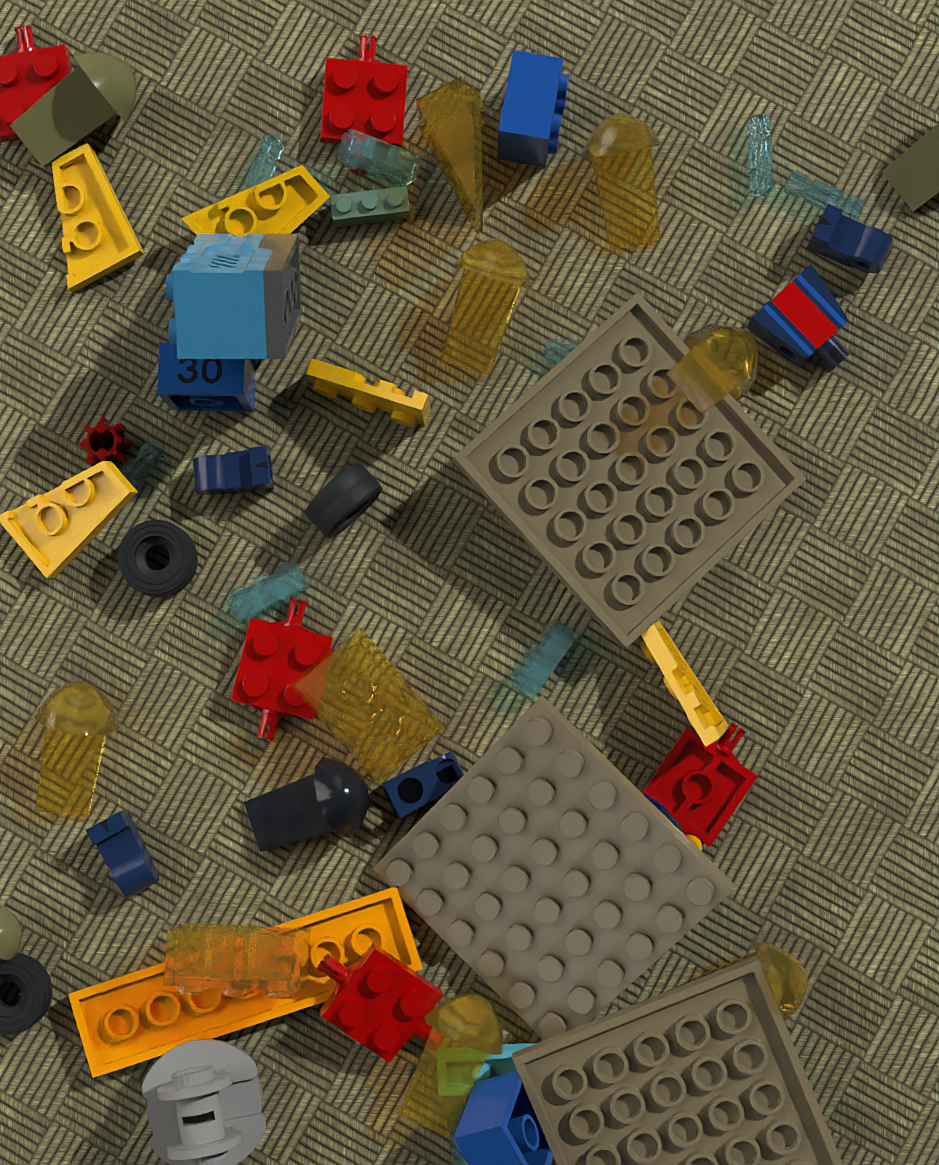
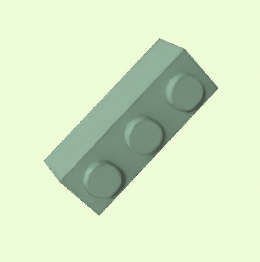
(370, 206)

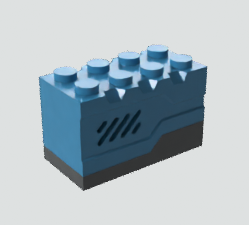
(236, 297)

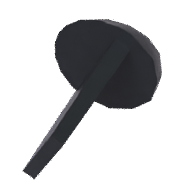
(311, 806)

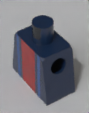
(803, 322)

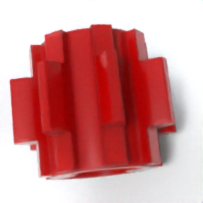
(102, 431)

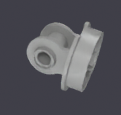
(204, 1104)

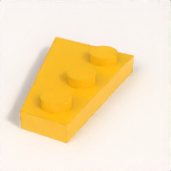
(266, 208)
(92, 219)
(382, 395)
(64, 520)
(683, 684)

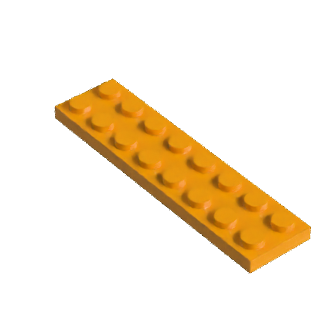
(143, 1018)

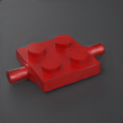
(27, 78)
(364, 98)
(272, 661)
(701, 783)
(379, 1001)

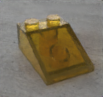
(452, 129)

